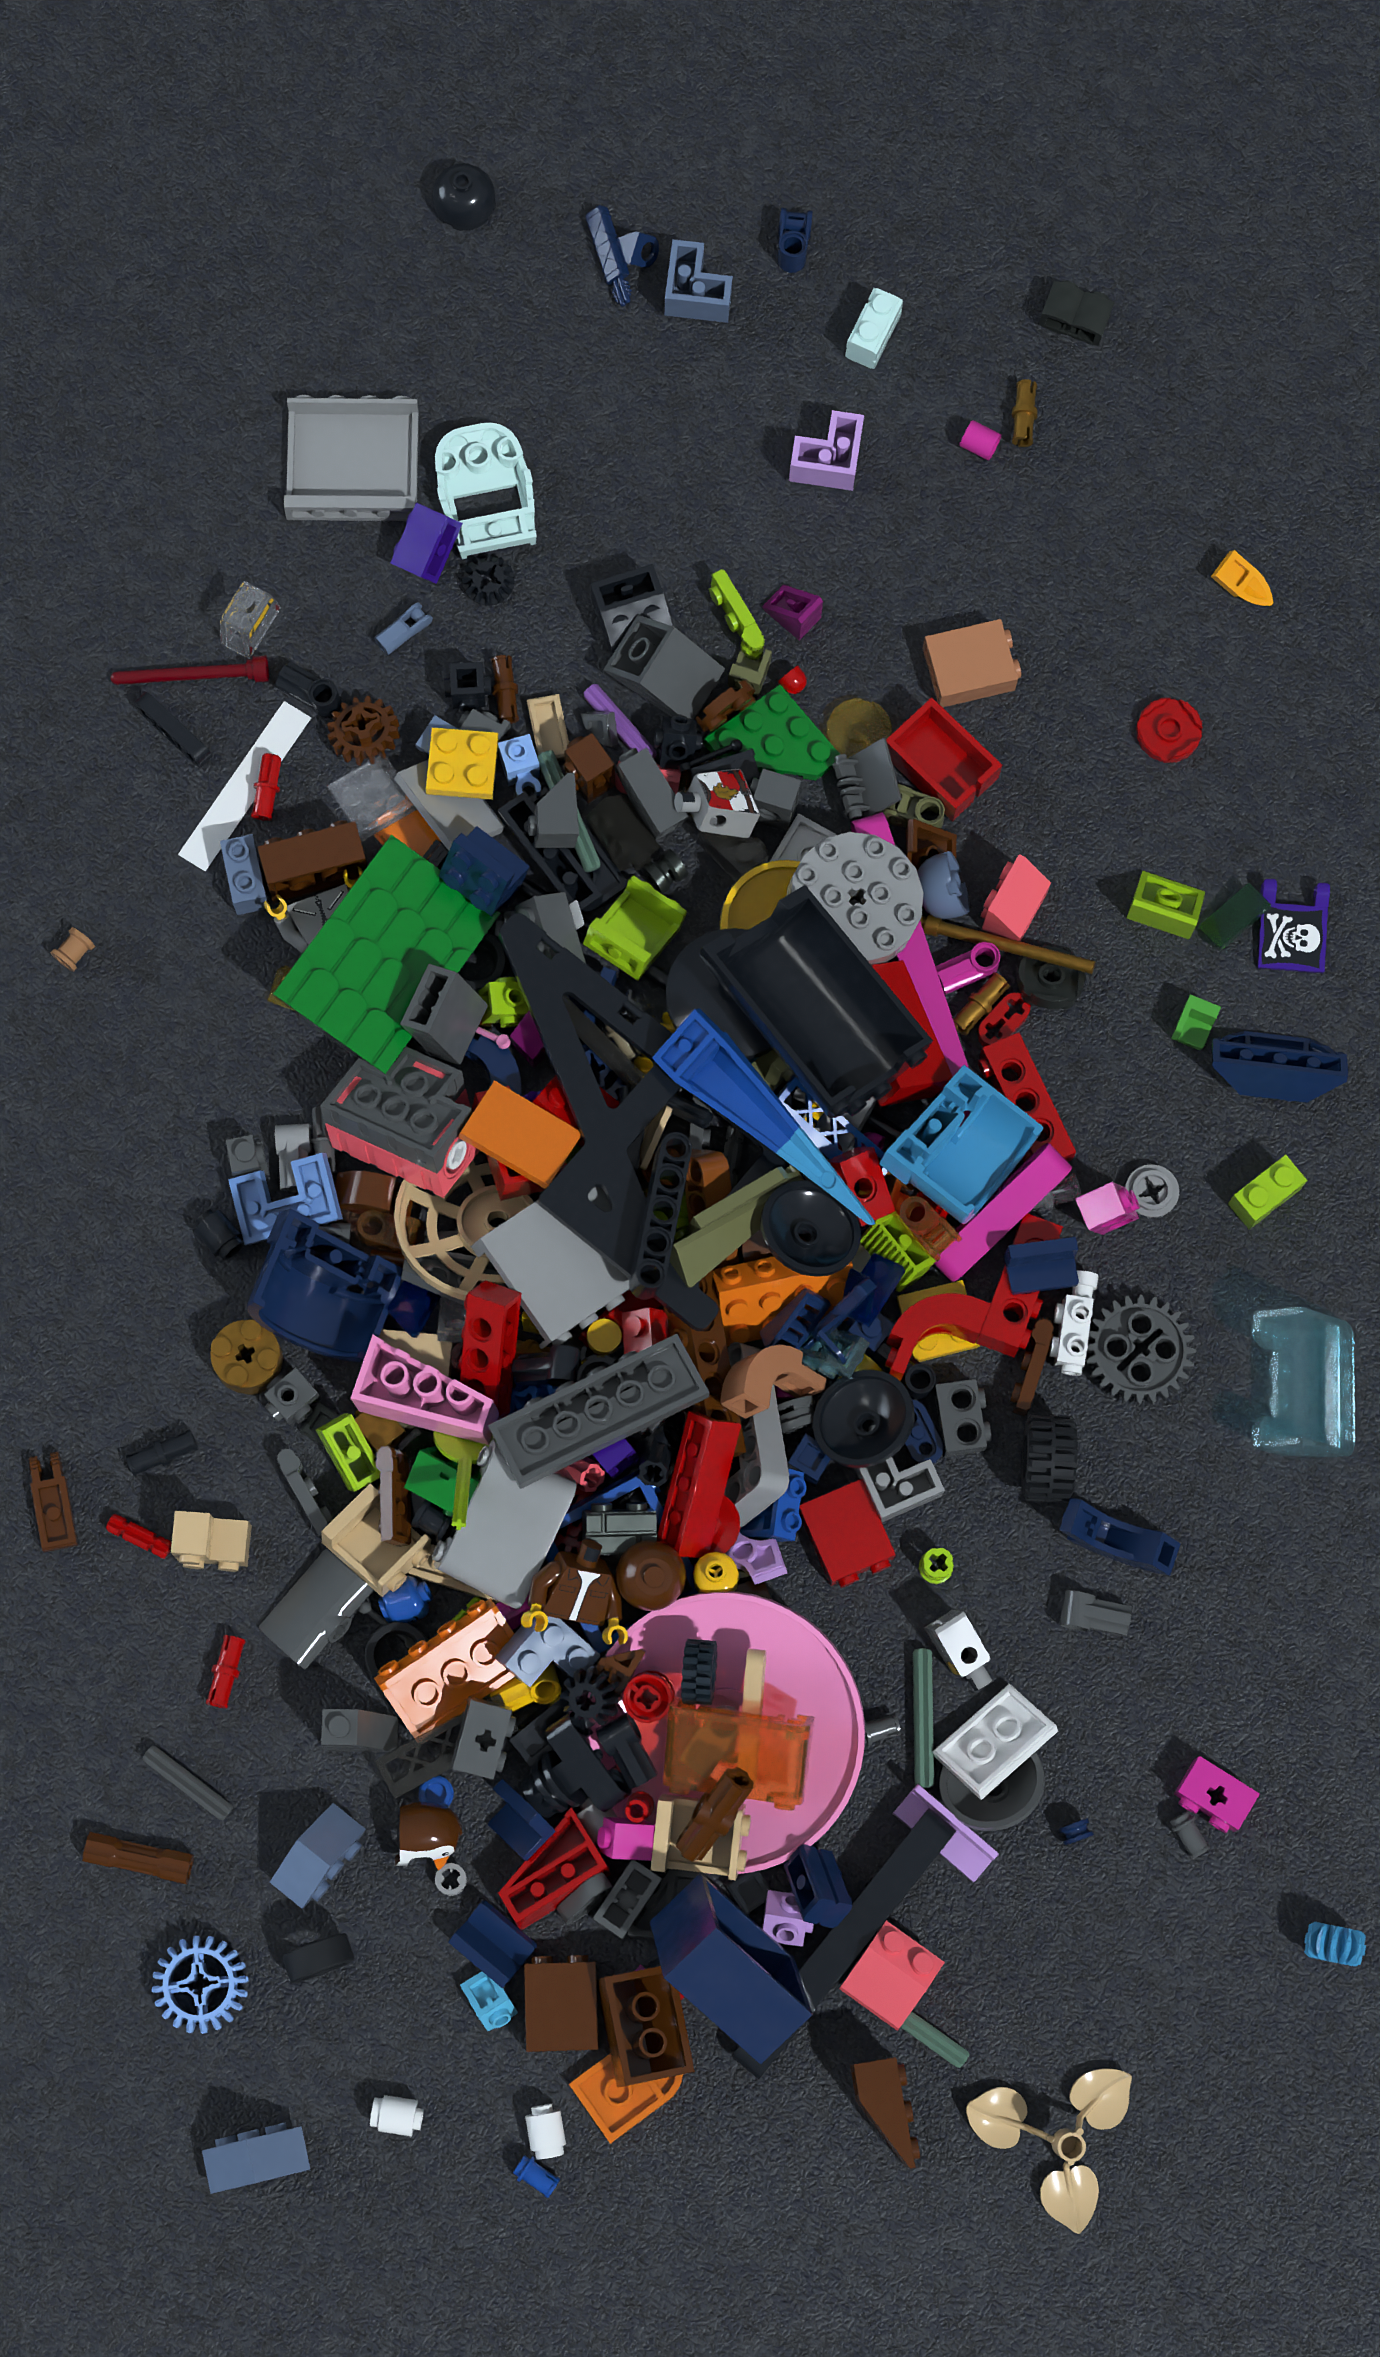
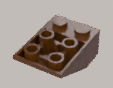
(881, 2098)

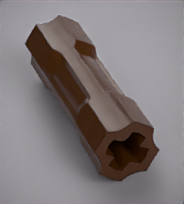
(158, 1862)

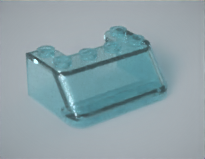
(1309, 1384)

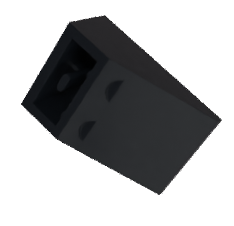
(623, 598)

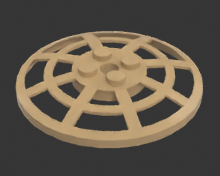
(472, 1224)

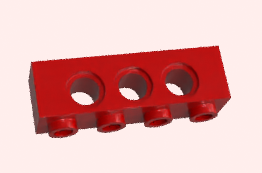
(1013, 1054)
(997, 1331)
(490, 1342)

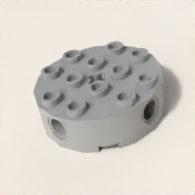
(875, 876)

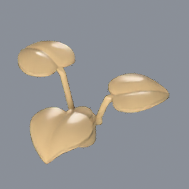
(1071, 2193)

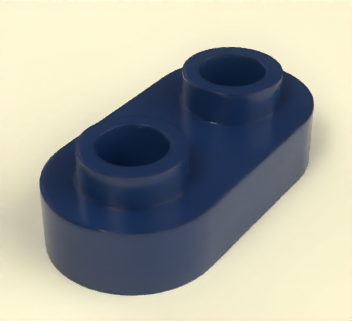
(923, 1433)

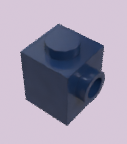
(875, 1334)

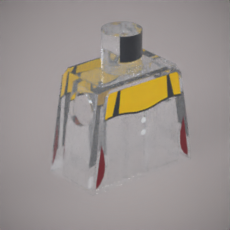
(251, 615)

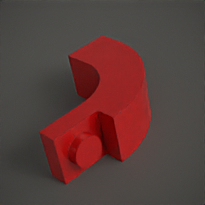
(939, 1314)

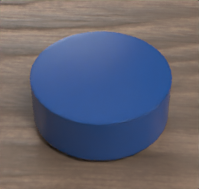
(437, 1791)

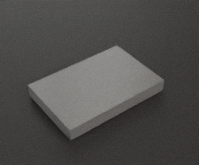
(447, 814)

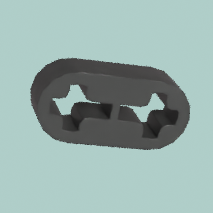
(584, 1898)

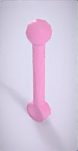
(502, 1040)

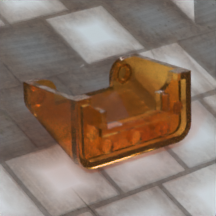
(710, 1740)

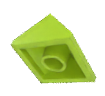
(1166, 905)

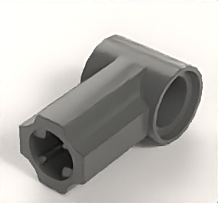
(1085, 1612)

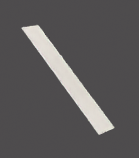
(239, 791)

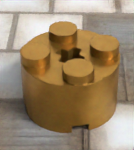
(228, 1362)

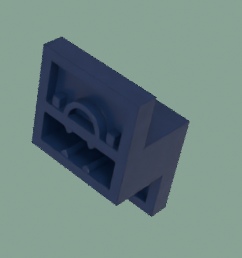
(483, 871)

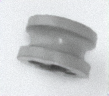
(462, 1879)

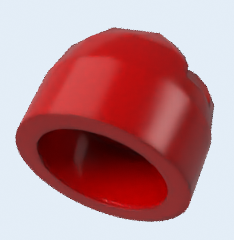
(794, 681)

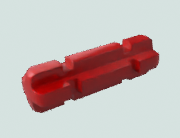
(139, 1536)

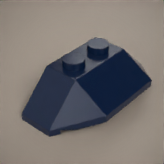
(1278, 1065)

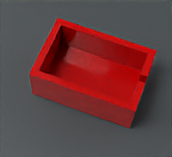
(942, 758)

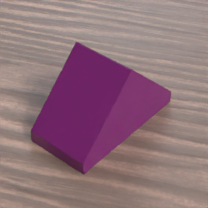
(794, 610)

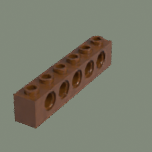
(711, 1359)

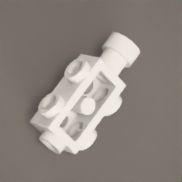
(1072, 1330)

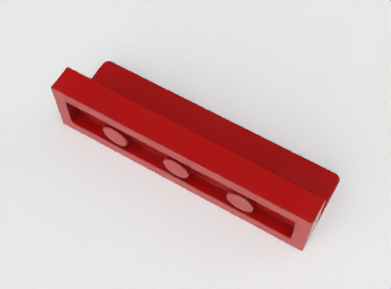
(698, 1484)

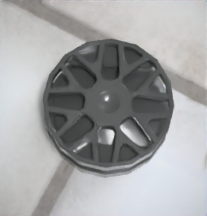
(796, 1415)

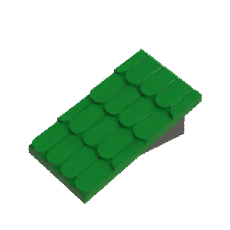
(375, 950)

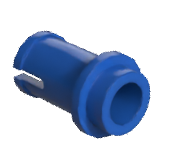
(536, 2176)

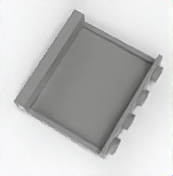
(352, 458)
(554, 1270)

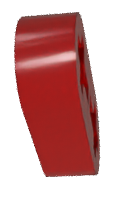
(998, 1015)

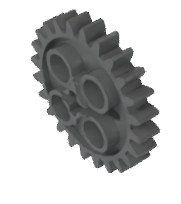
(1118, 1328)

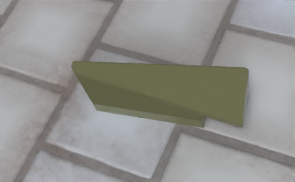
(725, 1226)

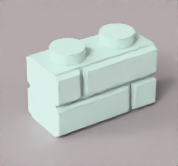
(874, 328)

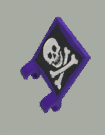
(1293, 934)

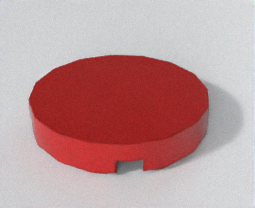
(1169, 730)

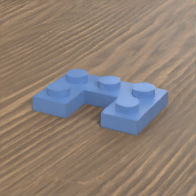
(315, 1200)

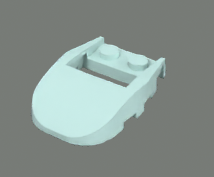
(478, 462)

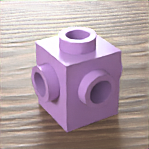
(783, 1919)

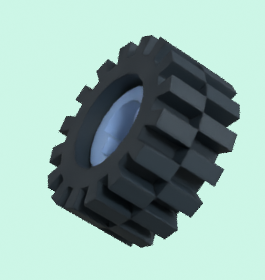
(699, 1672)

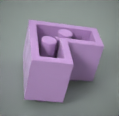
(831, 460)

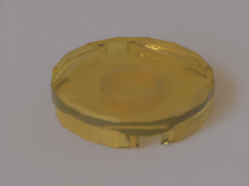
(857, 725)

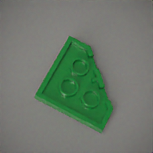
(780, 737)

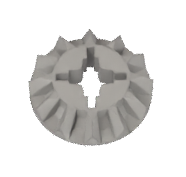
(1157, 1177)

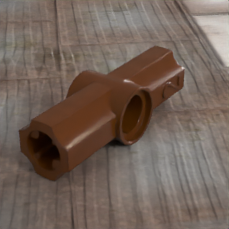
(714, 1814)

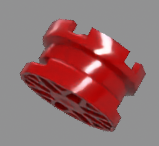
(648, 1696)

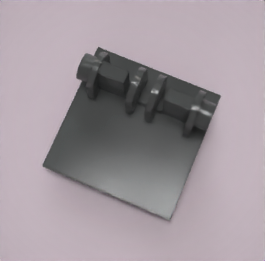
(867, 781)

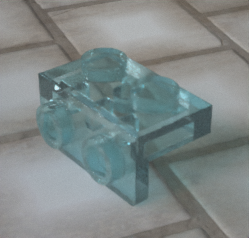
(850, 1345)

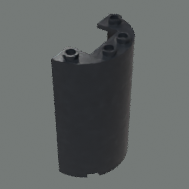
(819, 1004)

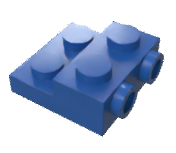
(782, 1517)

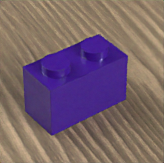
(426, 543)

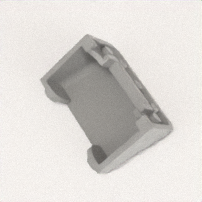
(505, 1530)

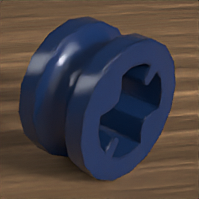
(1076, 1832)

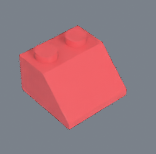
(891, 1975)

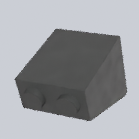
(664, 667)

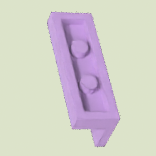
(965, 1848)

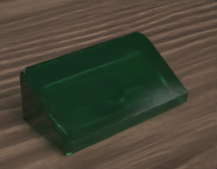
(1235, 916)

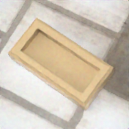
(548, 725)

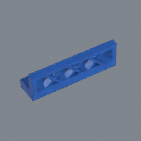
(823, 1144)

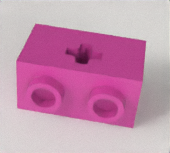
(1236, 1796)

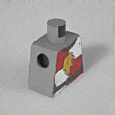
(720, 803)

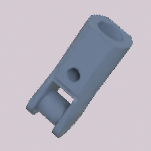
(400, 632)

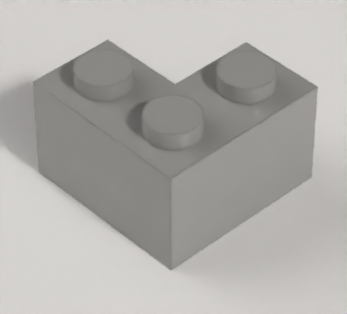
(900, 1491)

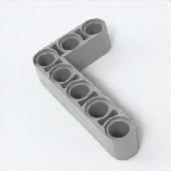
(764, 1465)

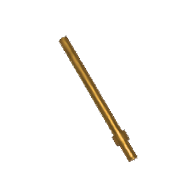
(935, 926)

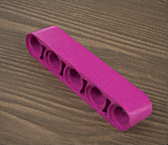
(1004, 1210)

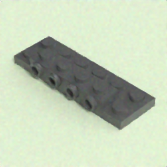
(598, 1410)

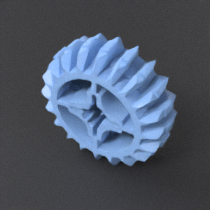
(201, 2001)

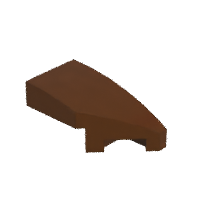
(621, 1667)

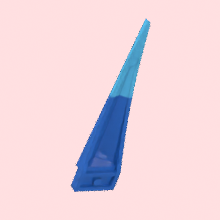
(720, 1075)

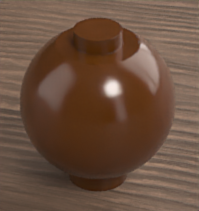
(650, 1575)

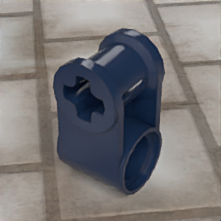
(793, 235)

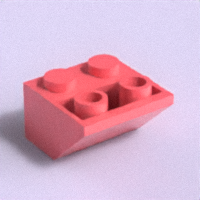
(1017, 901)

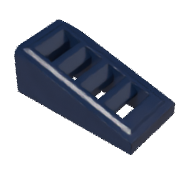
(777, 1331)

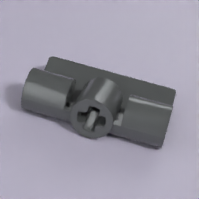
(316, 1609)

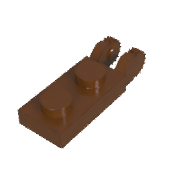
(1032, 1364)
(394, 1498)
(52, 1506)

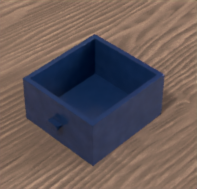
(730, 1968)

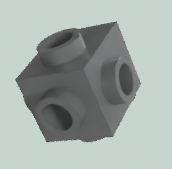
(291, 1385)

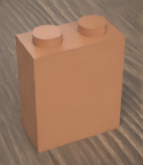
(971, 663)

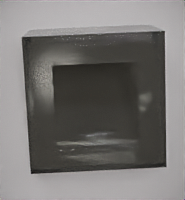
(415, 1441)

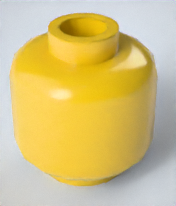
(713, 1564)

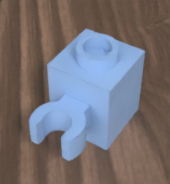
(520, 763)

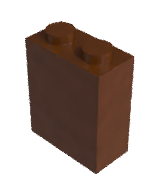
(561, 2004)

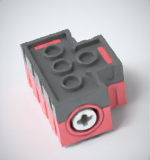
(403, 1119)

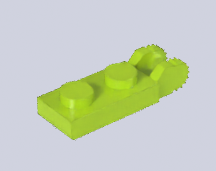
(737, 614)

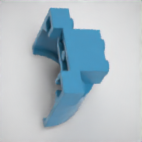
(965, 1163)

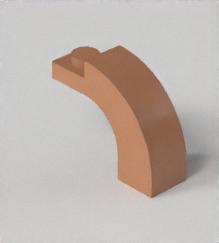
(751, 1379)

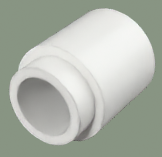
(396, 2115)
(545, 2131)

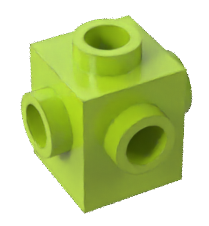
(504, 1002)

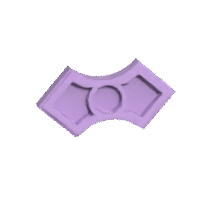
(758, 1558)

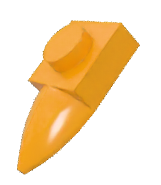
(1243, 580)

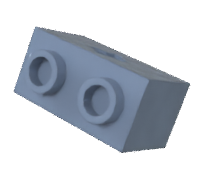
(244, 874)

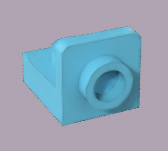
(488, 2001)

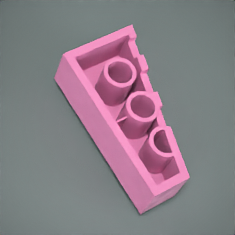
(419, 1395)

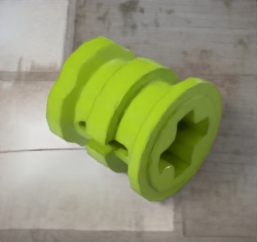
(938, 1576)

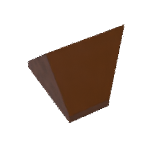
(926, 841)

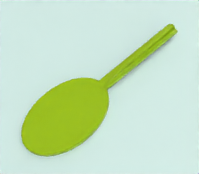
(465, 1454)

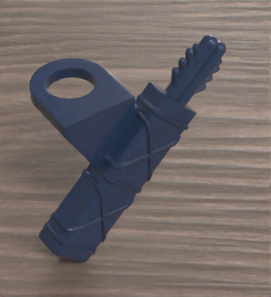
(618, 252)
(837, 1316)

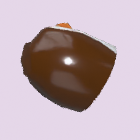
(427, 1832)

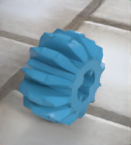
(1335, 1944)

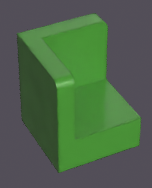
(1195, 1022)

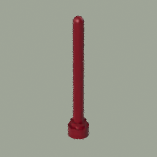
(255, 669)

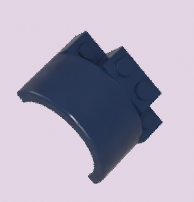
(305, 1292)

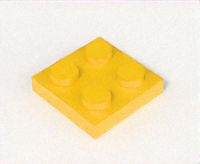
(462, 763)
(938, 1344)

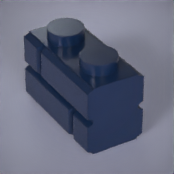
(818, 1886)

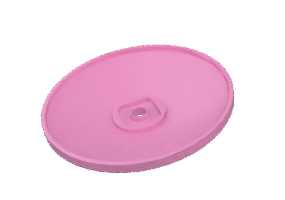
(801, 1677)

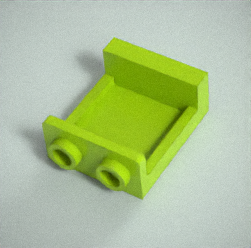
(635, 928)

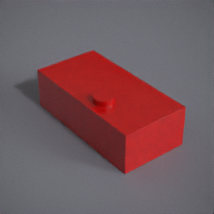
(933, 1073)

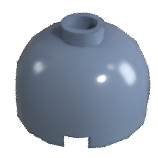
(942, 888)

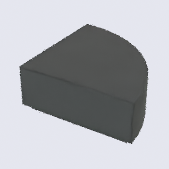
(602, 726)

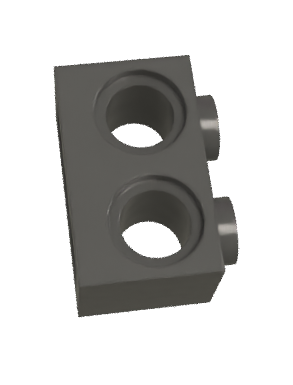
(952, 1418)

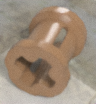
(72, 949)

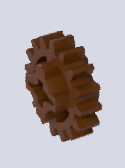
(363, 730)

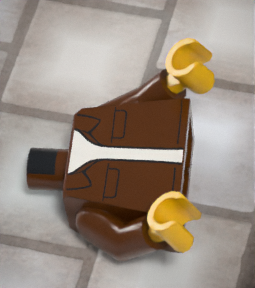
(577, 1590)

